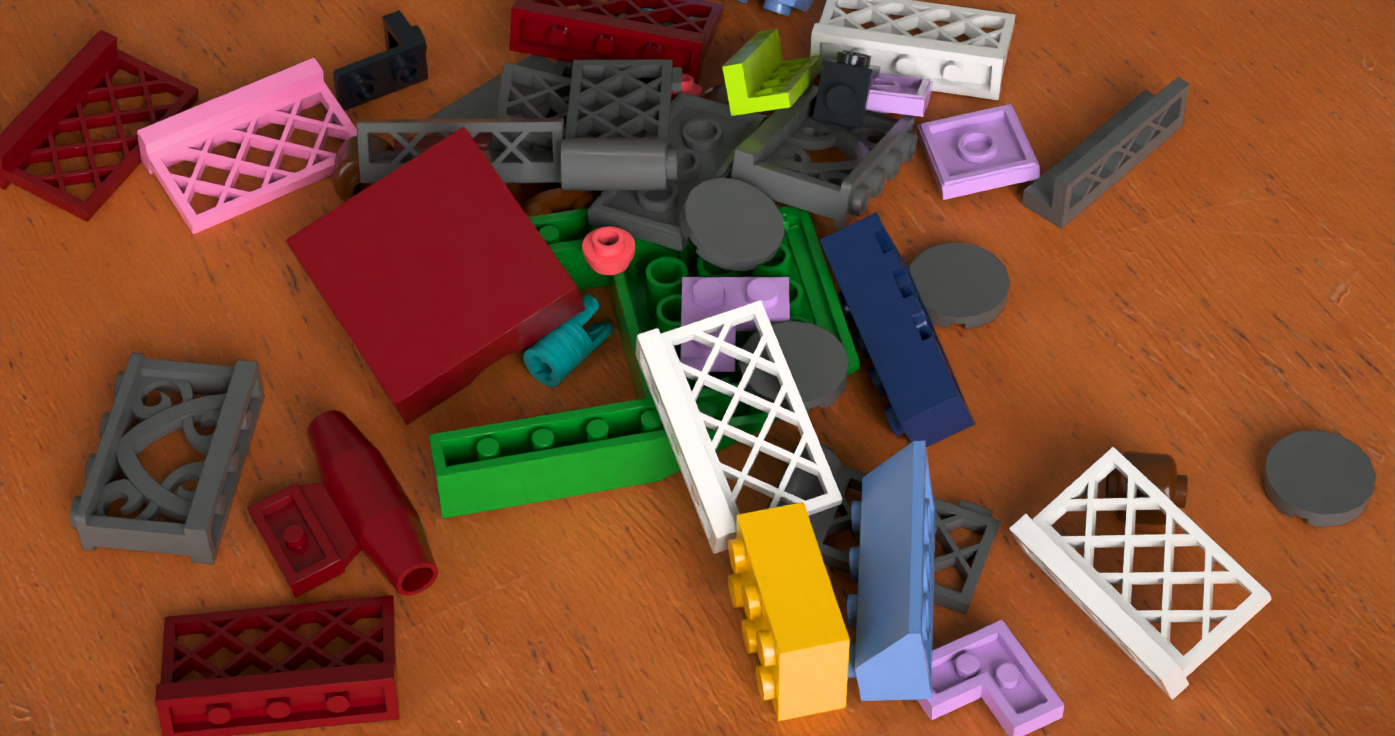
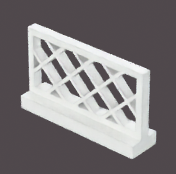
(954, 67)
(687, 426)
(1114, 611)

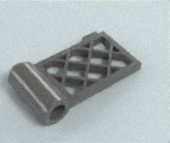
(617, 157)
(947, 518)

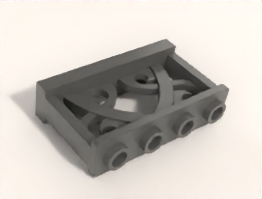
(838, 190)
(203, 513)

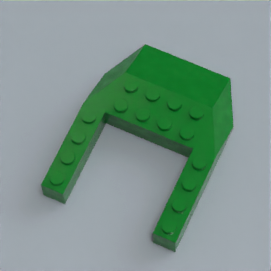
(623, 440)

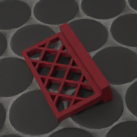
(593, 32)
(55, 111)
(281, 696)

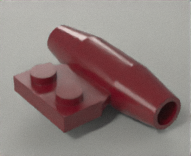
(355, 509)

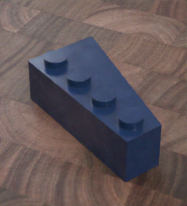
(896, 333)

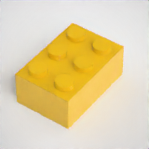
(789, 612)

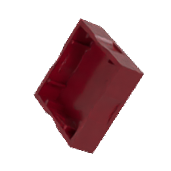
(436, 274)

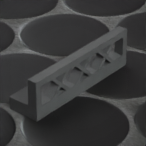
(1107, 154)
(511, 164)

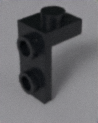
(388, 71)
(845, 89)

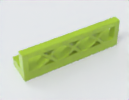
(761, 79)

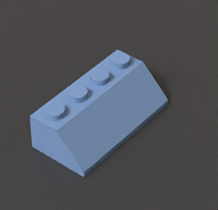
(894, 579)

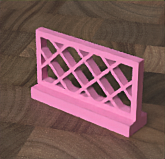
(236, 120)

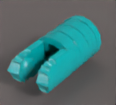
(567, 346)

